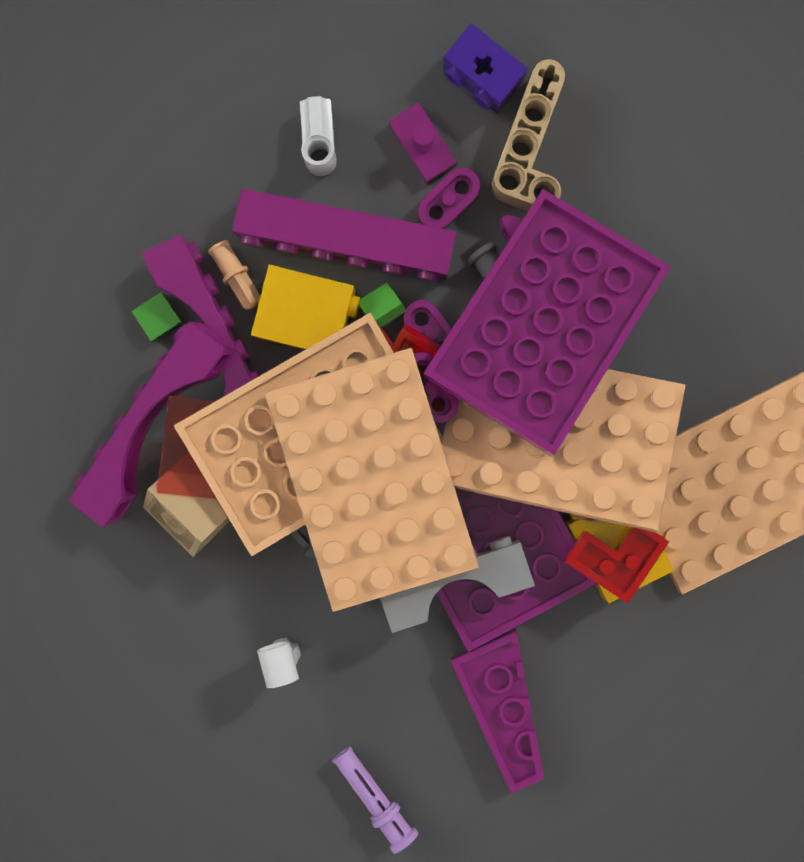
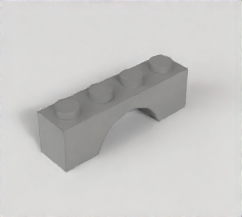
(500, 568)

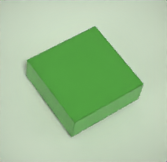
(382, 304)
(157, 317)

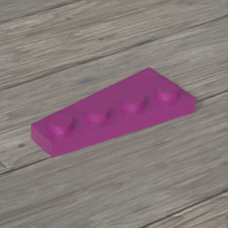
(500, 700)

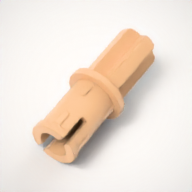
(235, 275)

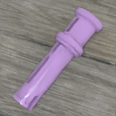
(384, 812)

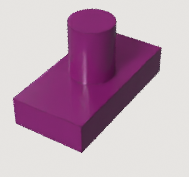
(422, 143)

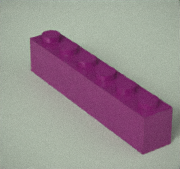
(344, 235)

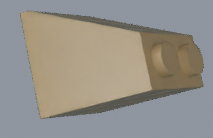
(186, 518)

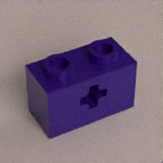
(478, 51)

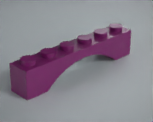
(178, 272)
(112, 480)

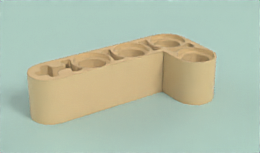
(531, 134)

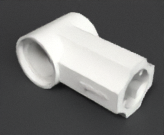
(317, 134)
(279, 662)

